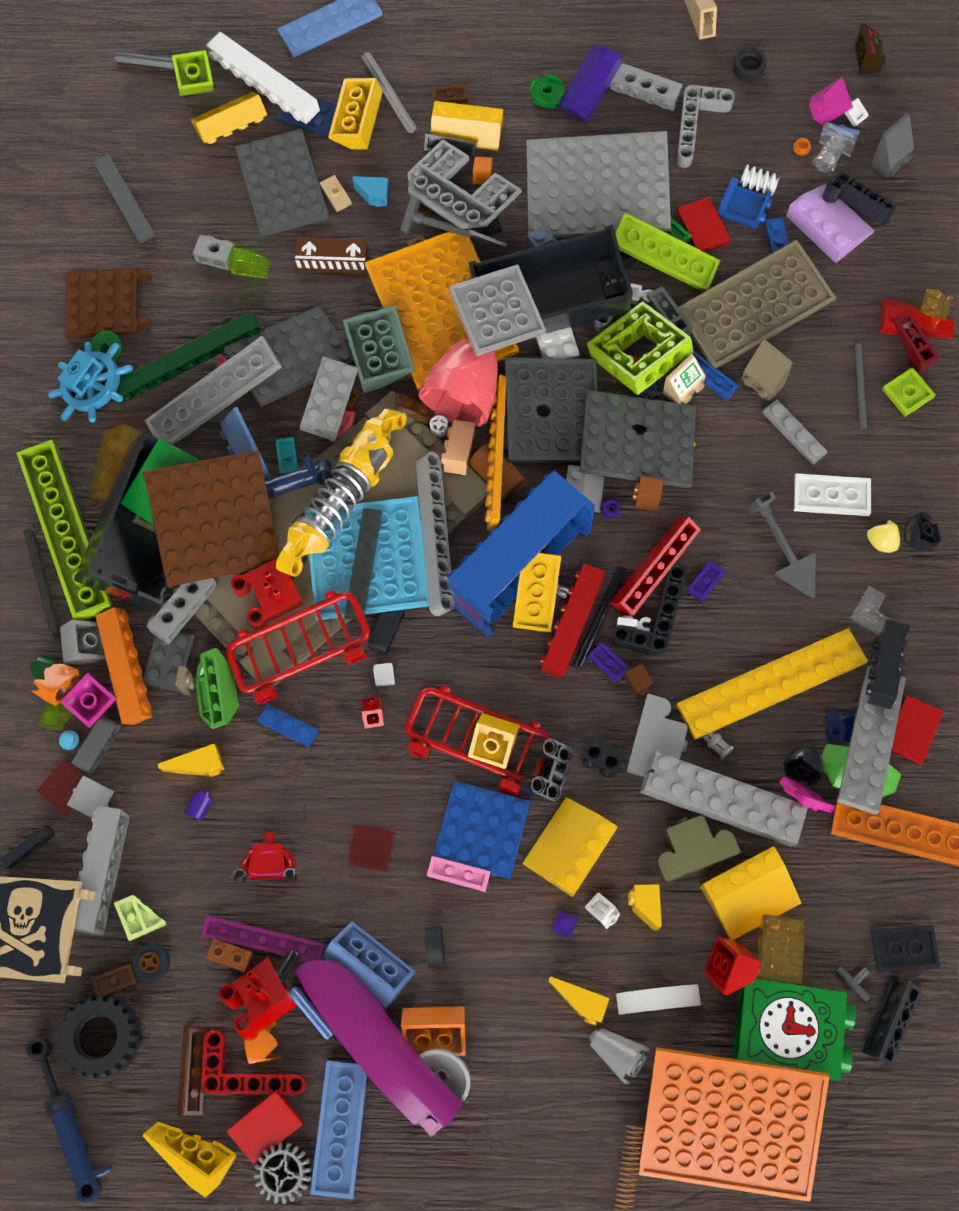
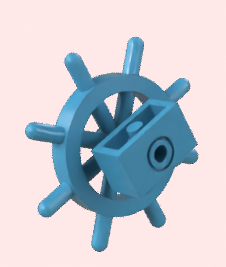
(85, 376)

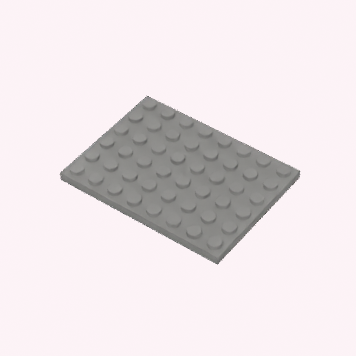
(594, 180)

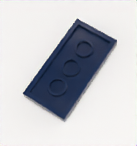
(319, 124)

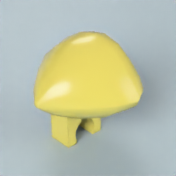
(885, 537)

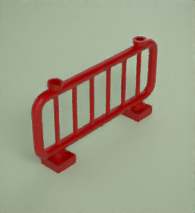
(352, 656)
(420, 748)

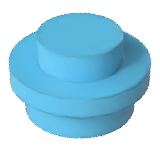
(69, 740)

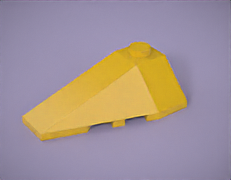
(193, 1159)

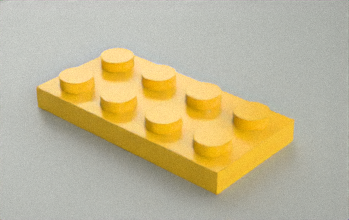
(537, 593)

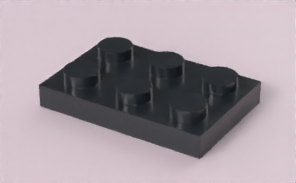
(905, 948)

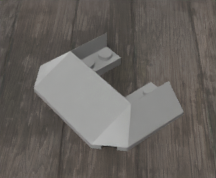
(432, 186)

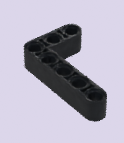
(662, 619)

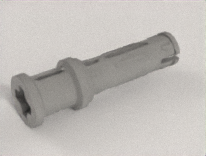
(714, 743)

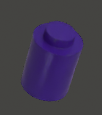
(199, 805)

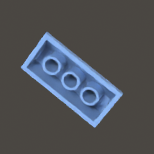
(239, 437)
(370, 962)

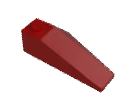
(931, 326)

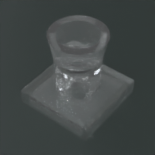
(835, 142)

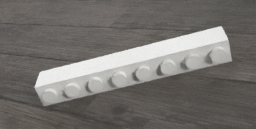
(263, 78)

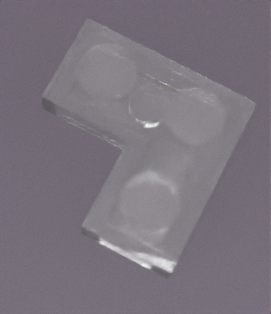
(867, 612)

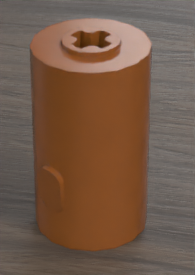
(512, 479)

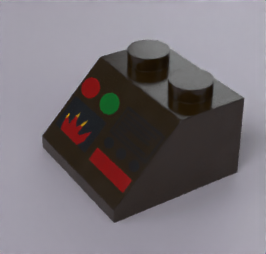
(869, 50)

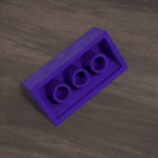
(591, 82)

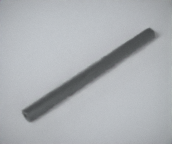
(860, 387)

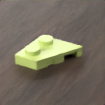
(137, 917)

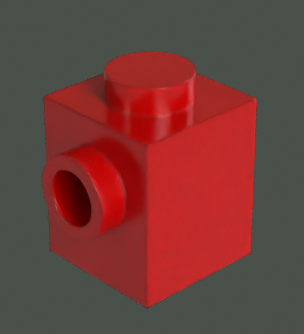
(372, 712)

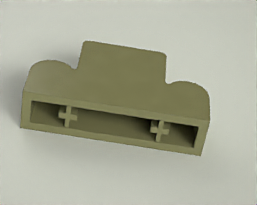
(694, 849)

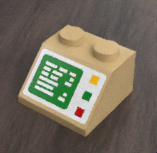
(684, 381)

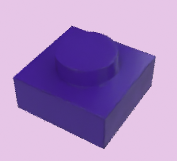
(564, 924)

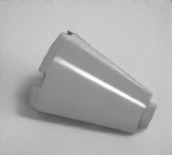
(619, 1053)

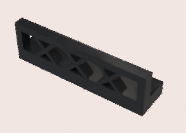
(889, 1018)

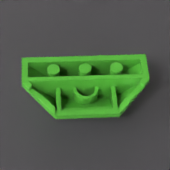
(215, 689)
(834, 760)

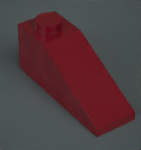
(915, 343)

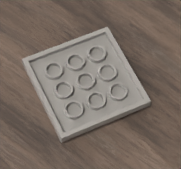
(497, 310)

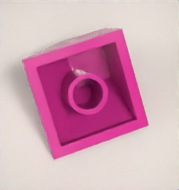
(830, 102)

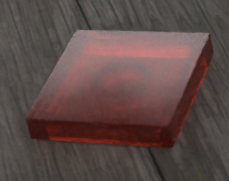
(60, 785)
(371, 848)

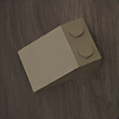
(767, 371)

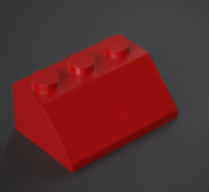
(731, 965)

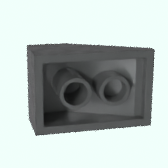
(894, 147)

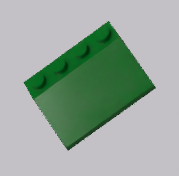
(161, 456)

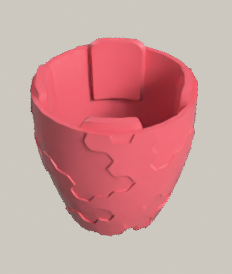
(462, 384)

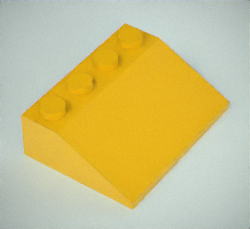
(570, 846)
(749, 891)

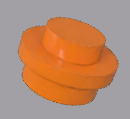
(802, 146)

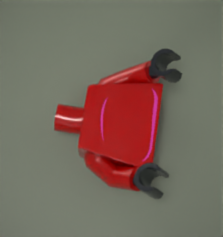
(267, 861)

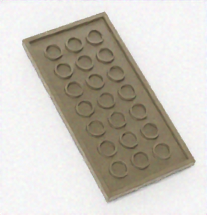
(756, 304)

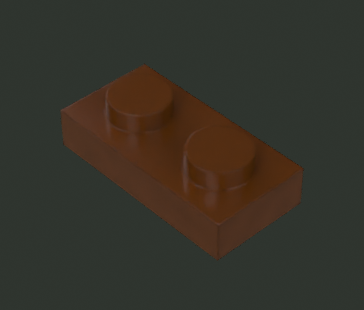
(450, 94)
(412, 408)
(114, 980)

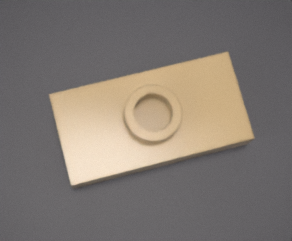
(335, 193)

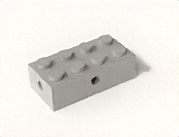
(328, 398)

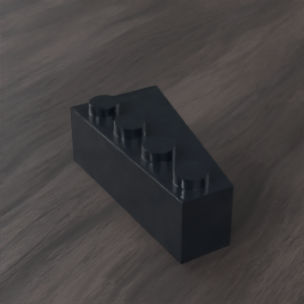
(887, 664)

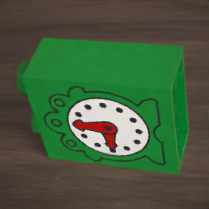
(794, 1027)

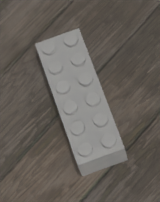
(101, 867)

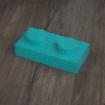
(286, 455)

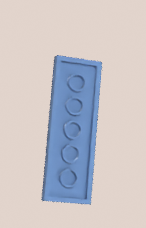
(327, 24)
(339, 1130)

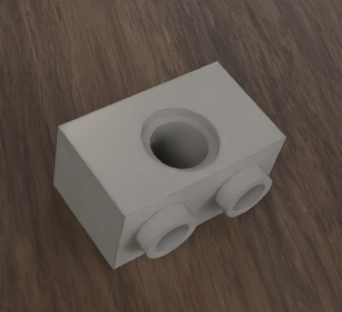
(204, 252)

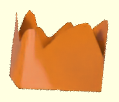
(57, 684)
(260, 1048)

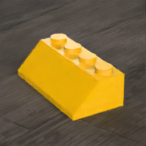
(356, 112)
(229, 117)
(469, 122)

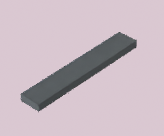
(124, 198)

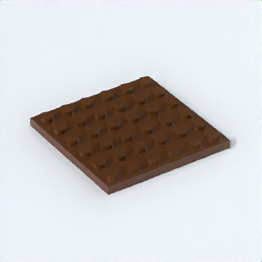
(211, 517)

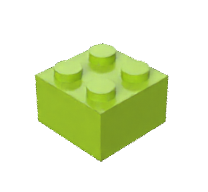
(193, 73)

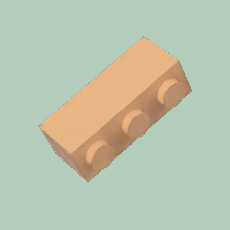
(458, 447)

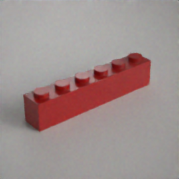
(655, 566)
(573, 621)

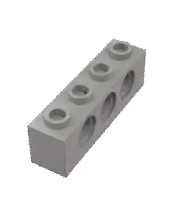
(647, 87)
(181, 616)

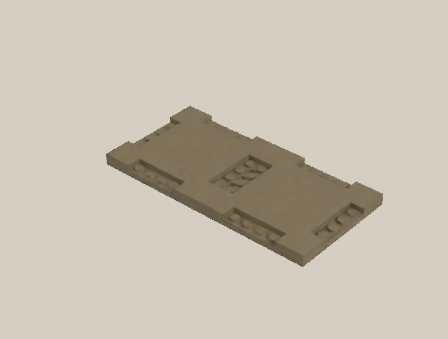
(226, 612)

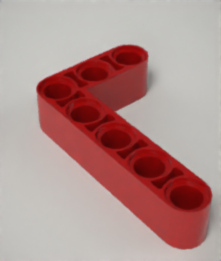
(243, 1079)

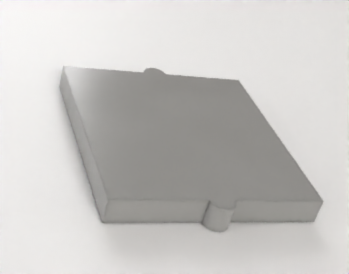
(89, 796)

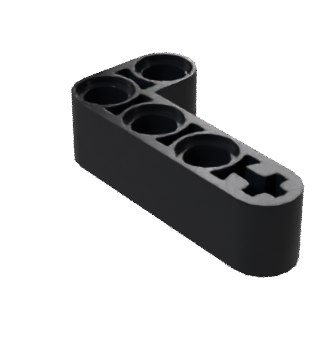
(859, 196)

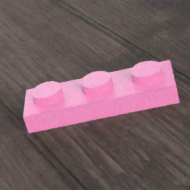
(458, 874)

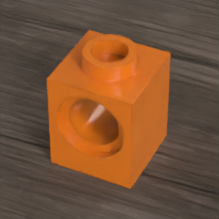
(482, 170)

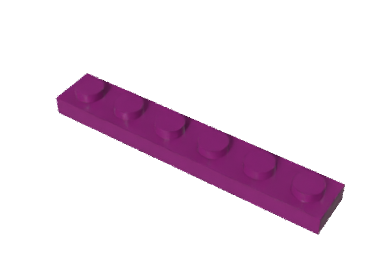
(261, 939)

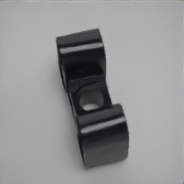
(557, 760)

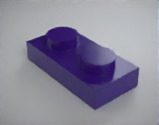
(706, 581)
(608, 662)

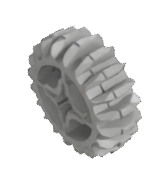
(264, 1168)

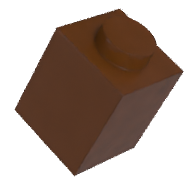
(638, 680)

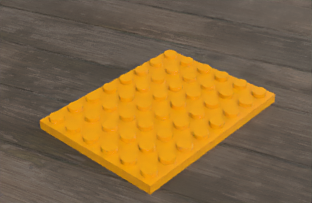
(418, 285)

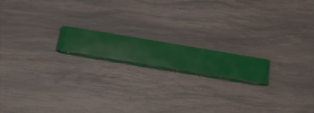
(187, 356)

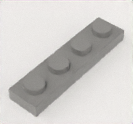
(795, 432)

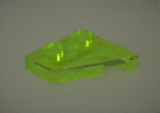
(54, 716)

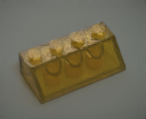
(110, 456)

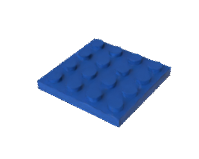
(482, 829)

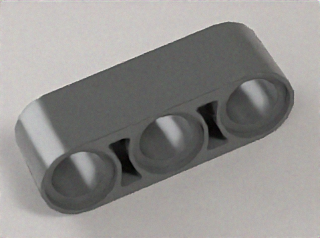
(96, 744)

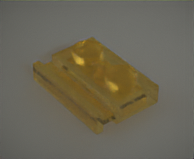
(935, 303)

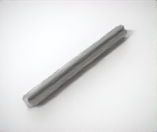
(389, 92)

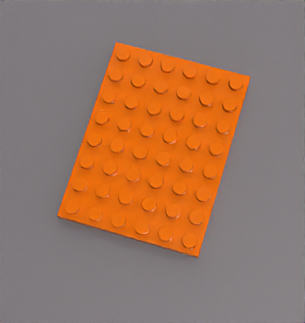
(733, 1124)

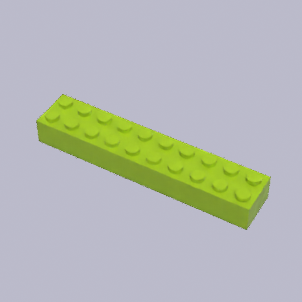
(61, 526)

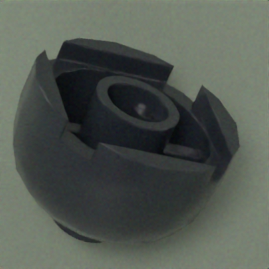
(921, 532)
(804, 764)

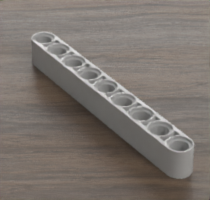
(434, 533)

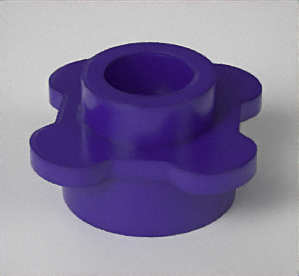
(614, 504)

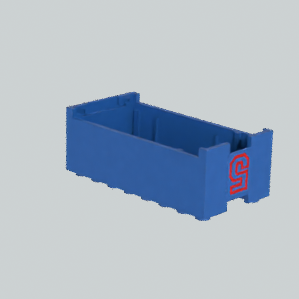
(490, 576)

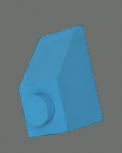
(372, 189)

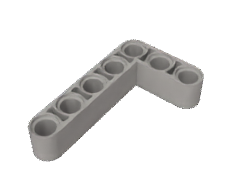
(697, 99)

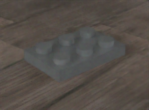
(166, 658)

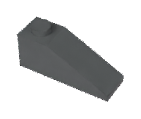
(668, 309)

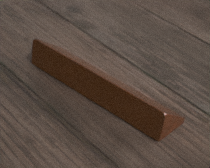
(190, 1086)

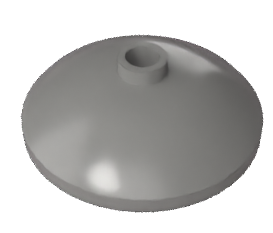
(456, 1071)

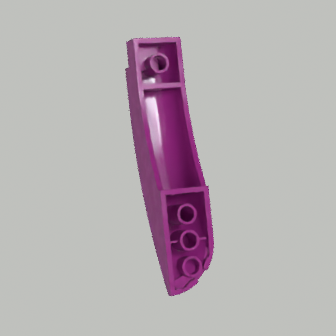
(378, 1045)

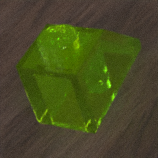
(248, 263)

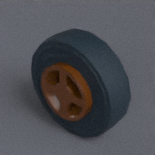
(144, 960)

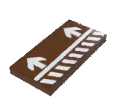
(330, 255)

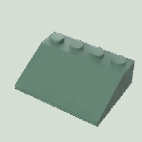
(378, 348)

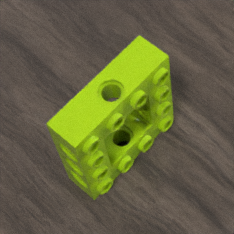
(671, 349)

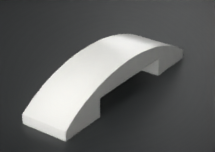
(658, 999)

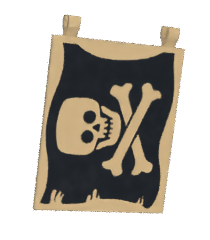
(38, 927)

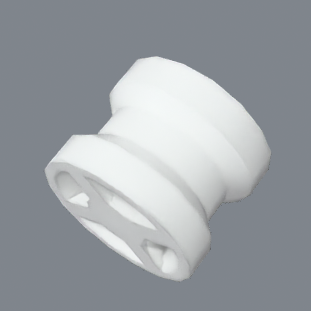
(436, 423)

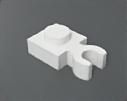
(639, 295)

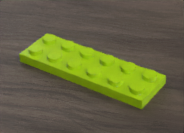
(666, 253)

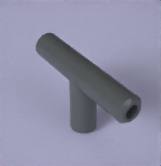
(854, 982)

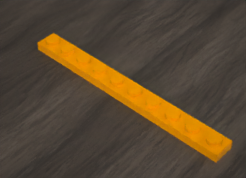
(495, 456)

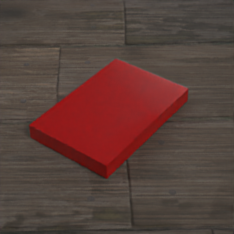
(703, 225)
(915, 729)
(265, 1126)

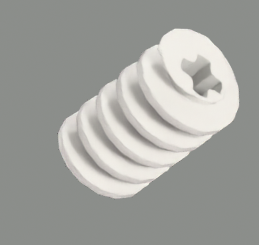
(760, 181)

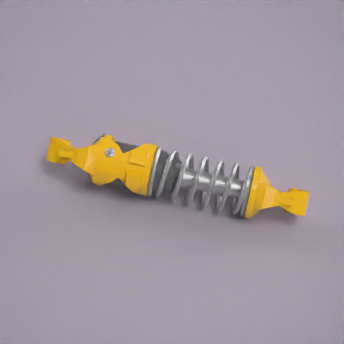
(353, 475)

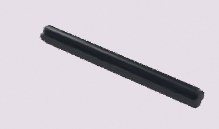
(599, 617)

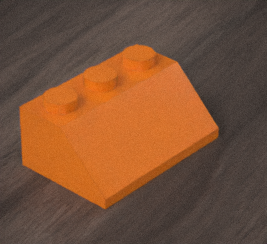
(435, 1029)

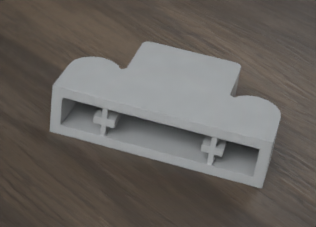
(656, 734)

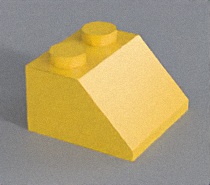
(493, 740)
(646, 904)

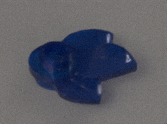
(841, 723)

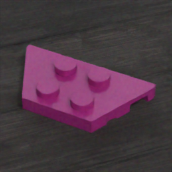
(805, 795)

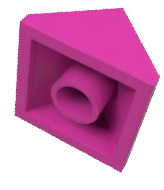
(88, 700)

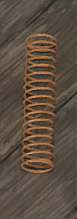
(629, 1169)

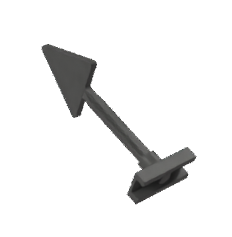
(413, 216)
(799, 573)

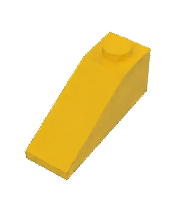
(199, 762)
(584, 1002)

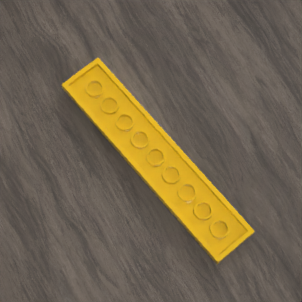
(771, 683)

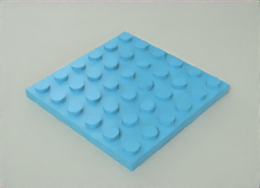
(399, 561)

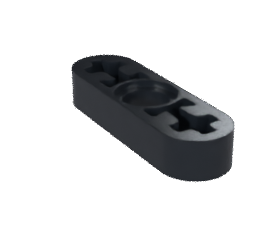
(28, 847)

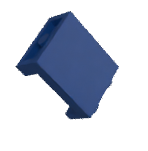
(744, 205)

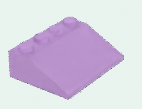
(829, 225)

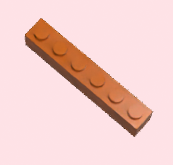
(124, 666)

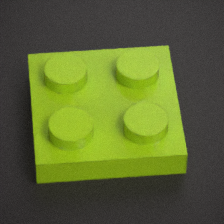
(908, 392)

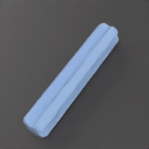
(312, 1014)

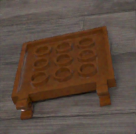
(103, 302)

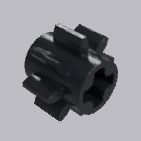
(651, 392)

